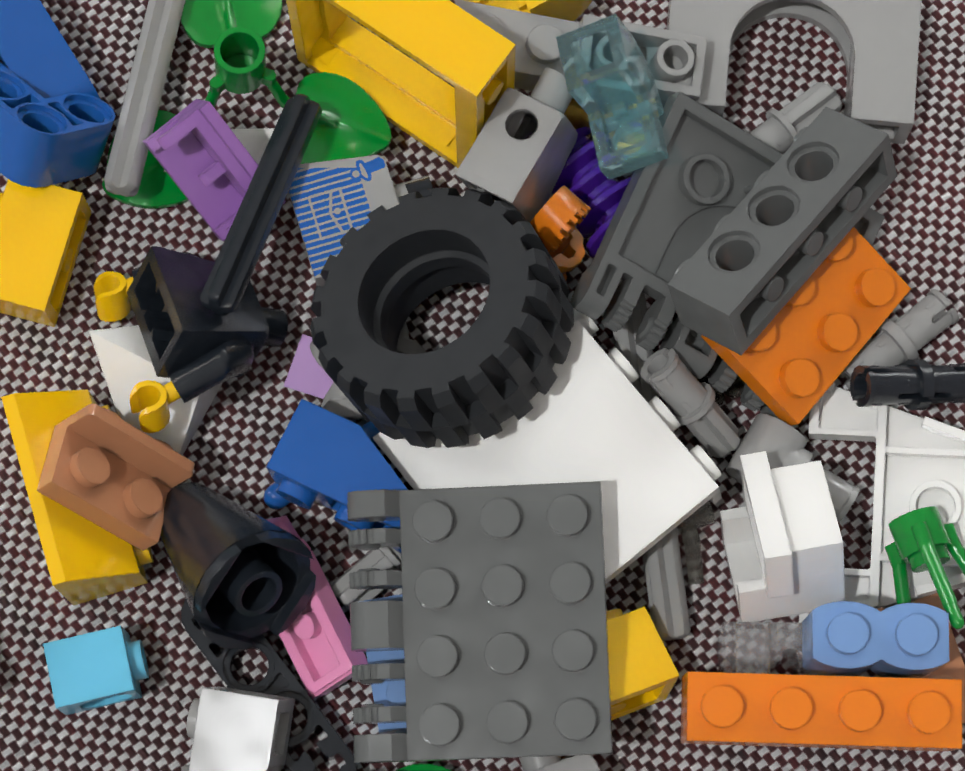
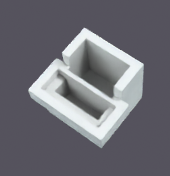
(784, 542)

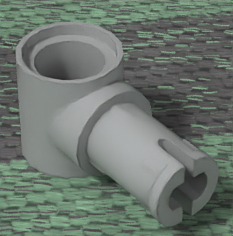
(786, 448)

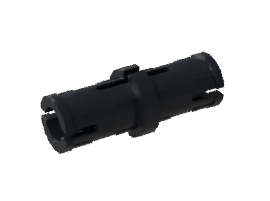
(911, 384)

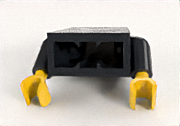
(180, 334)

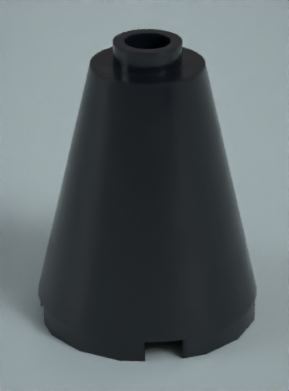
(234, 566)

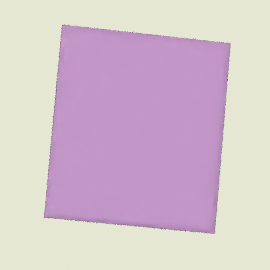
(305, 373)

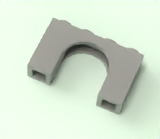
(873, 35)

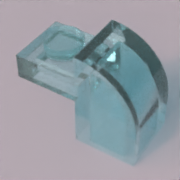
(618, 94)

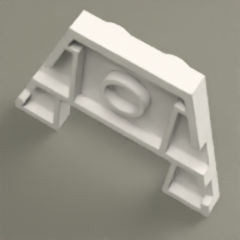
(915, 468)

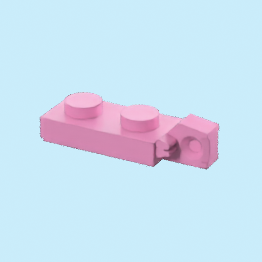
(320, 635)

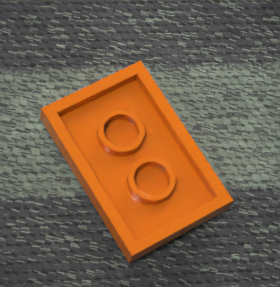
(819, 329)

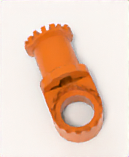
(557, 229)

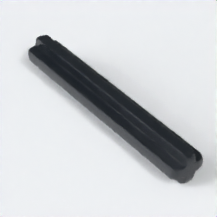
(261, 205)

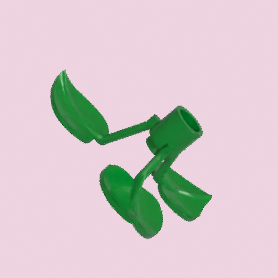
(236, 29)

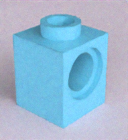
(95, 669)

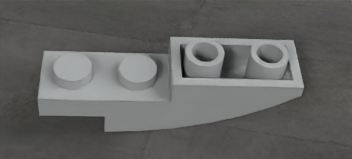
(672, 56)

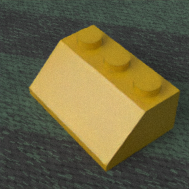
(80, 555)

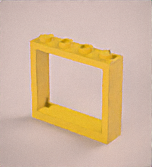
(410, 96)

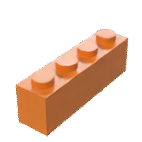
(821, 711)

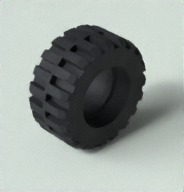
(400, 263)

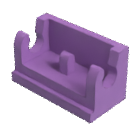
(205, 163)

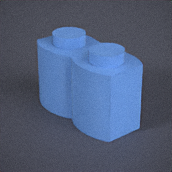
(855, 638)

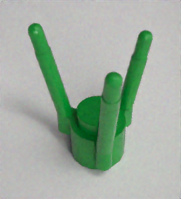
(923, 542)

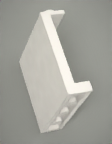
(583, 431)

